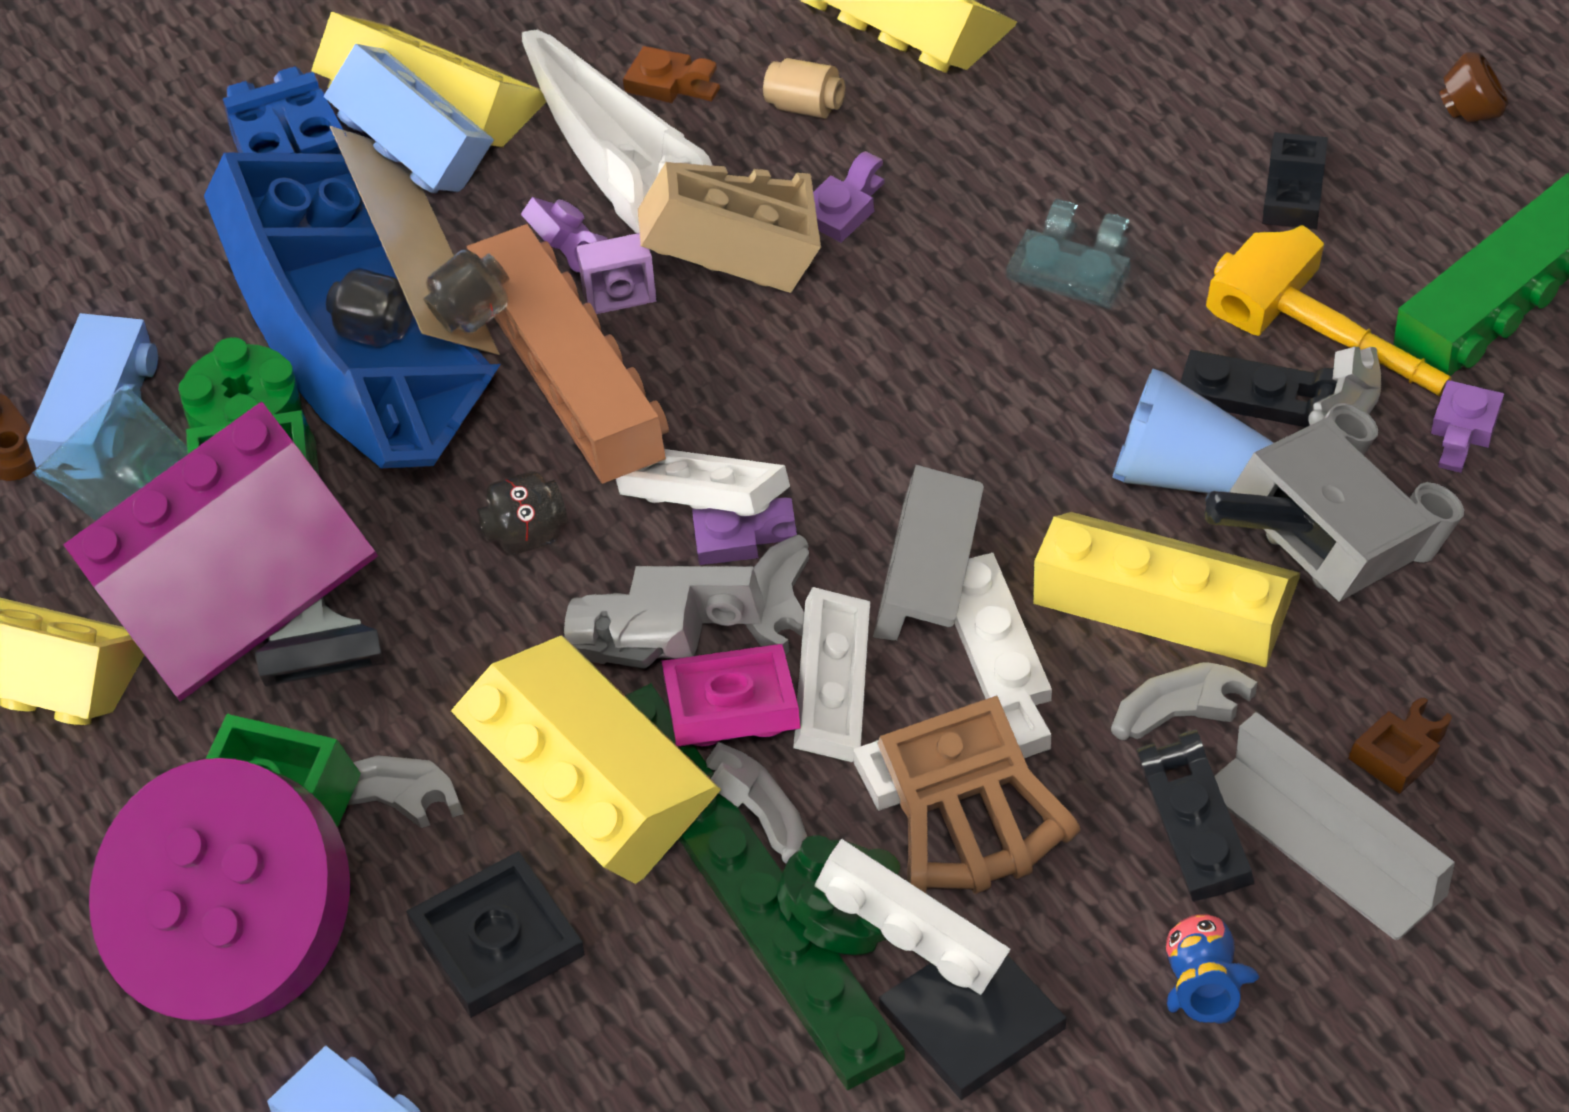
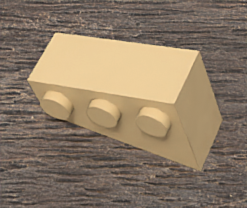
(733, 223)

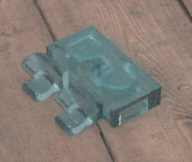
(1070, 268)

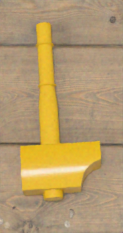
(1268, 279)

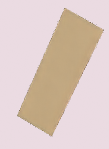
(405, 230)

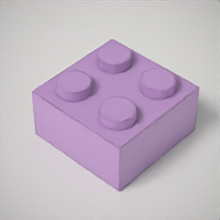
(616, 273)

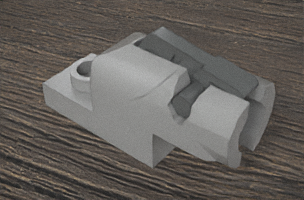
(662, 613)

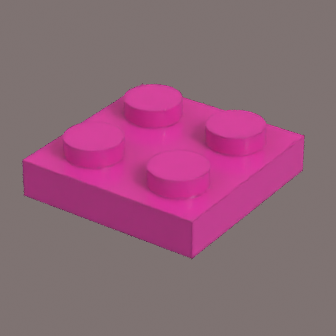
(730, 695)

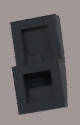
(1295, 180)

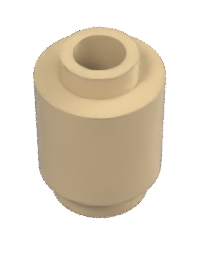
(803, 87)

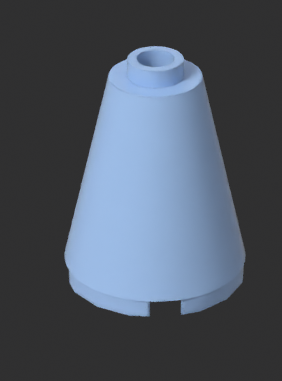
(1184, 441)

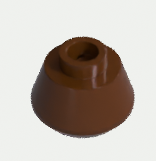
(1473, 89)

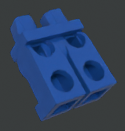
(282, 116)

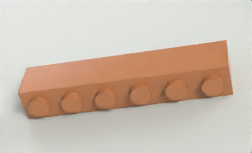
(573, 360)

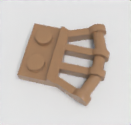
(958, 758)

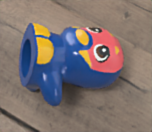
(1202, 960)

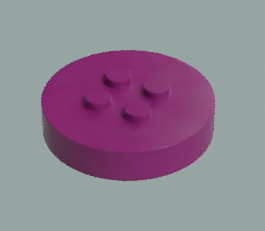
(219, 892)

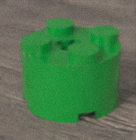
(234, 381)

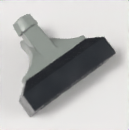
(318, 645)

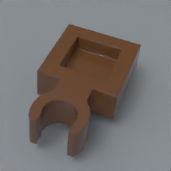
(1400, 749)

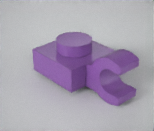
(848, 203)
(560, 226)
(1465, 418)
(732, 537)

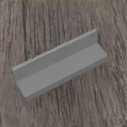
(1333, 829)

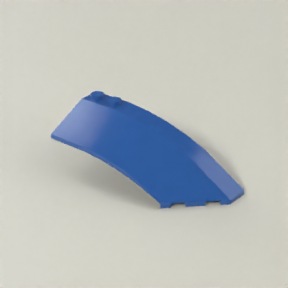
(289, 235)

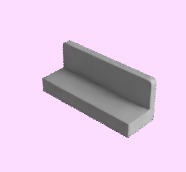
(929, 551)

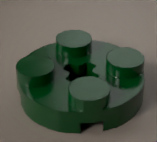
(824, 922)

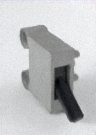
(1335, 506)

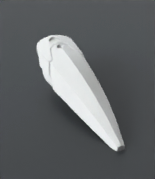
(606, 127)

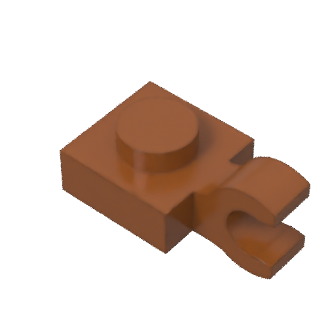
(666, 73)

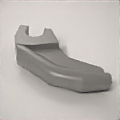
(1357, 382)
(776, 576)
(1183, 692)
(750, 783)
(405, 785)

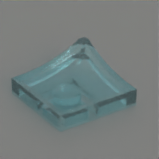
(112, 455)

